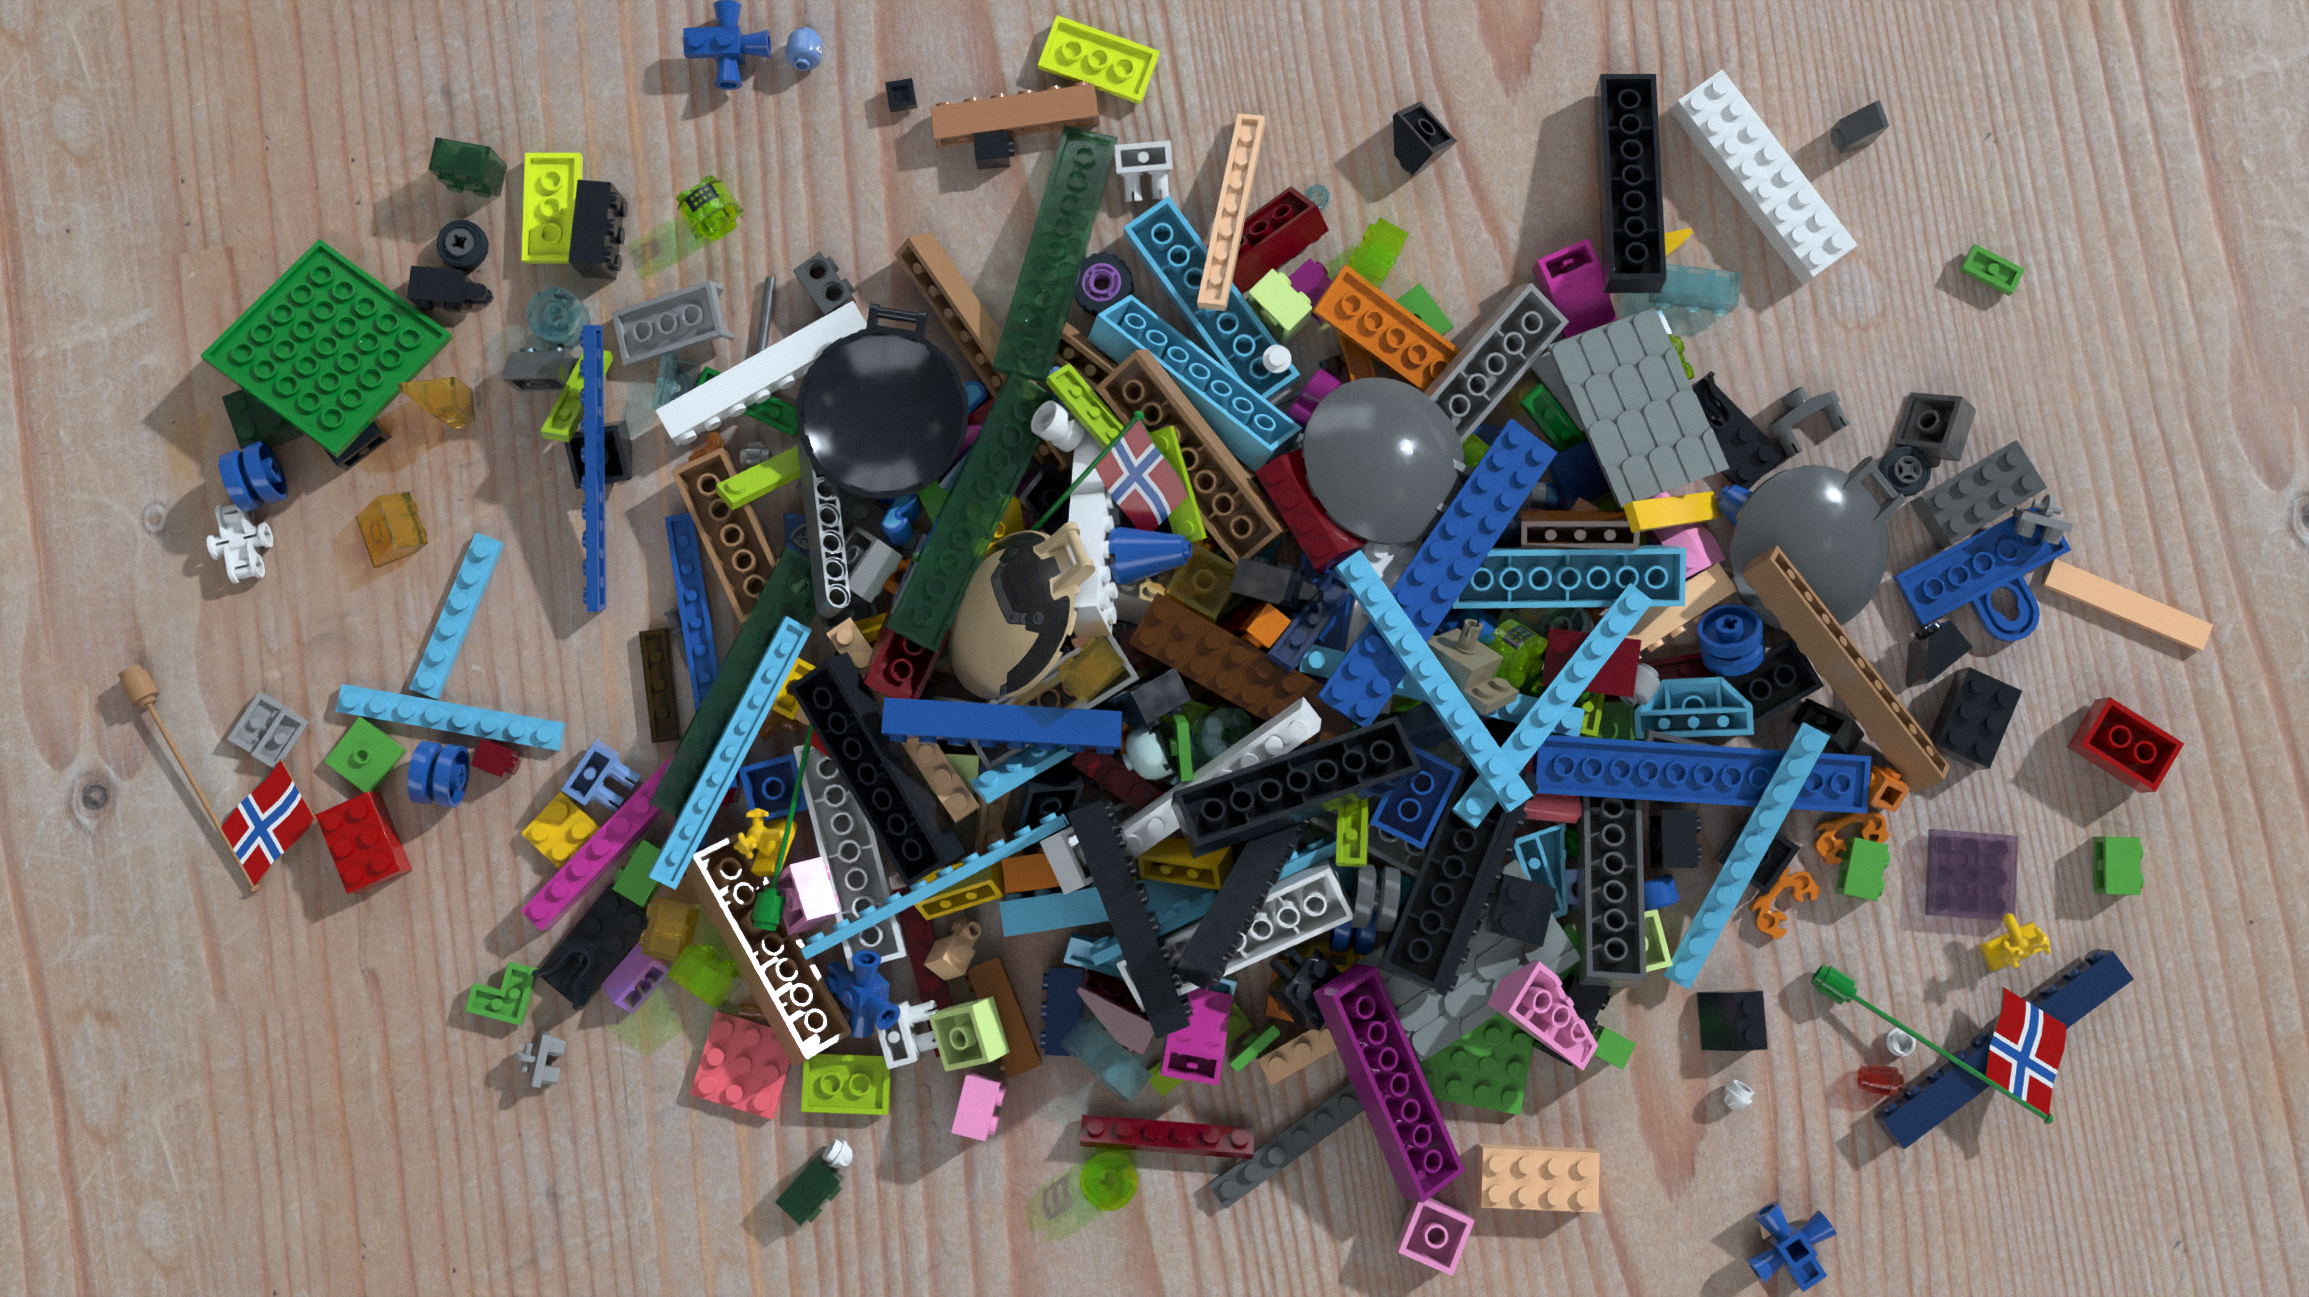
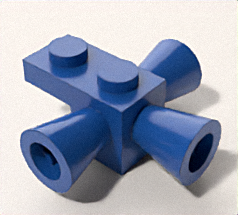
(726, 44)
(863, 993)
(1791, 1246)

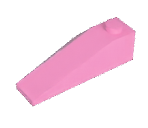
(1700, 544)
(1540, 1007)

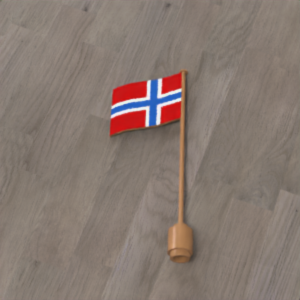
(262, 823)

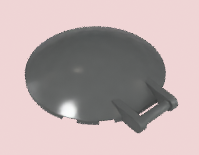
(1383, 460)
(1825, 529)

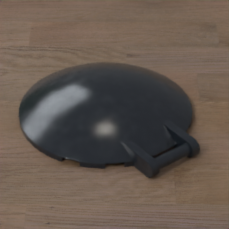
(883, 409)

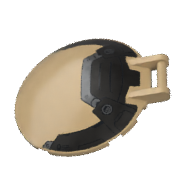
(1018, 612)

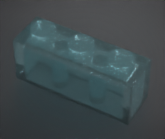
(1699, 289)
(1106, 1059)

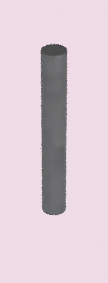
(766, 314)

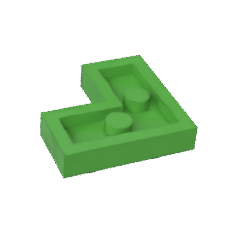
(510, 1001)

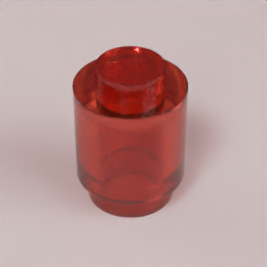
(1880, 1079)

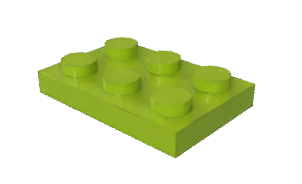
(846, 1084)

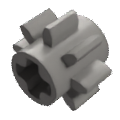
(754, 455)

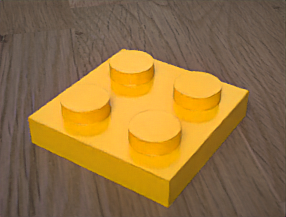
(561, 830)

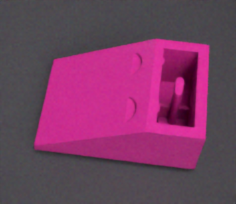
(1575, 287)
(1199, 1050)

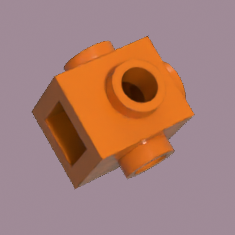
(1886, 788)

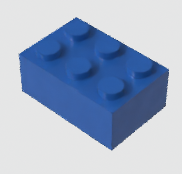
(1415, 808)

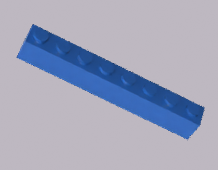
(1002, 724)

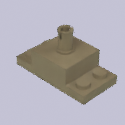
(1473, 667)

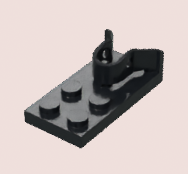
(1741, 441)
(594, 947)

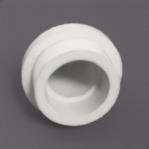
(1737, 1095)
(838, 1154)

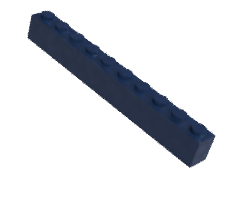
(1952, 1087)

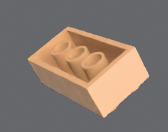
(1537, 1178)

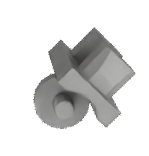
(2053, 526)
(546, 1046)

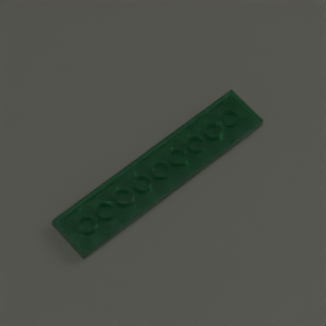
(1055, 254)
(969, 515)
(785, 593)

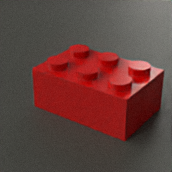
(2125, 745)
(363, 842)

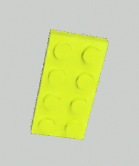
(1099, 59)
(549, 206)

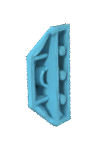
(1695, 709)

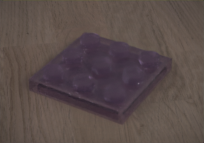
(1971, 874)

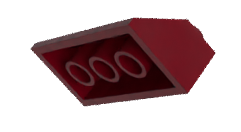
(1276, 235)
(1307, 518)

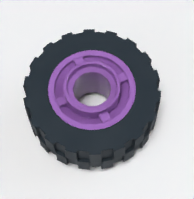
(1099, 268)

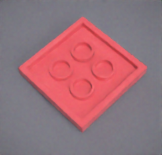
(742, 1066)

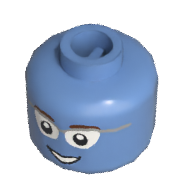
(804, 49)

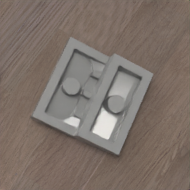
(268, 729)

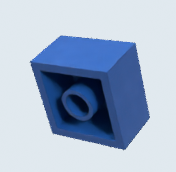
(771, 787)

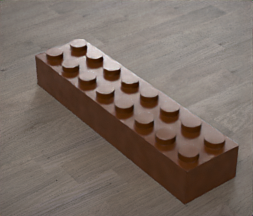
(1229, 666)

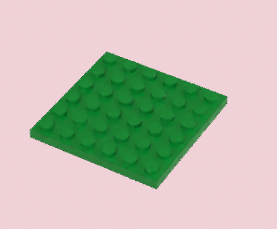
(327, 347)

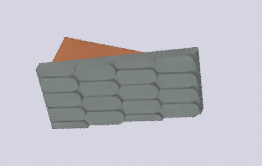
(1637, 407)
(1438, 1020)

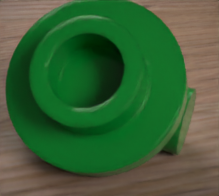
(1570, 839)

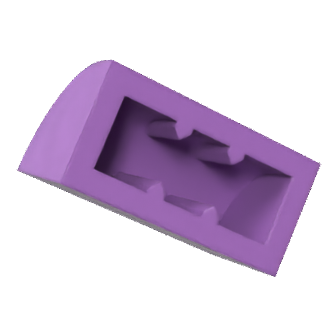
(635, 979)

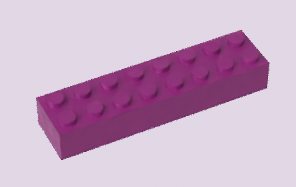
(1389, 1082)

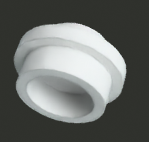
(1276, 359)
(1900, 1043)

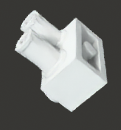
(1139, 158)
(901, 1042)

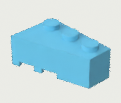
(1543, 860)

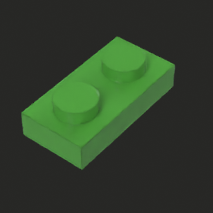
(1991, 269)

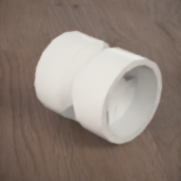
(1058, 426)

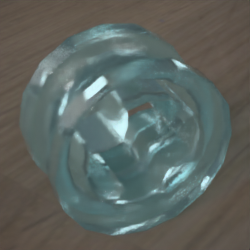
(1322, 191)

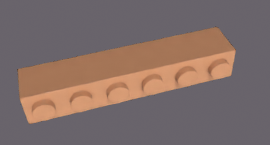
(1017, 114)

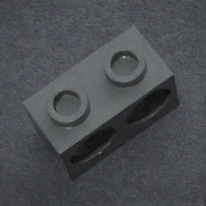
(821, 288)

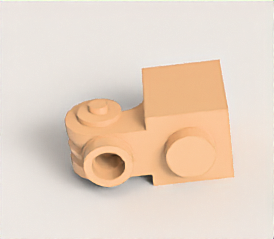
(953, 954)

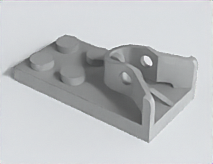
(670, 323)

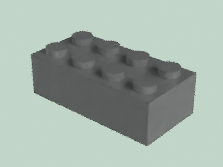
(1978, 494)

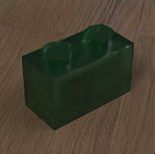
(809, 1190)

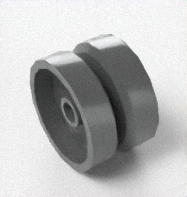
(1380, 897)

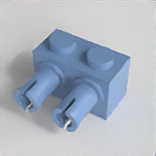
(586, 779)

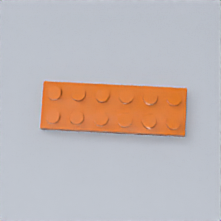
(1384, 329)

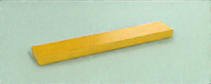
(1671, 511)

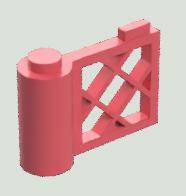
(1552, 806)

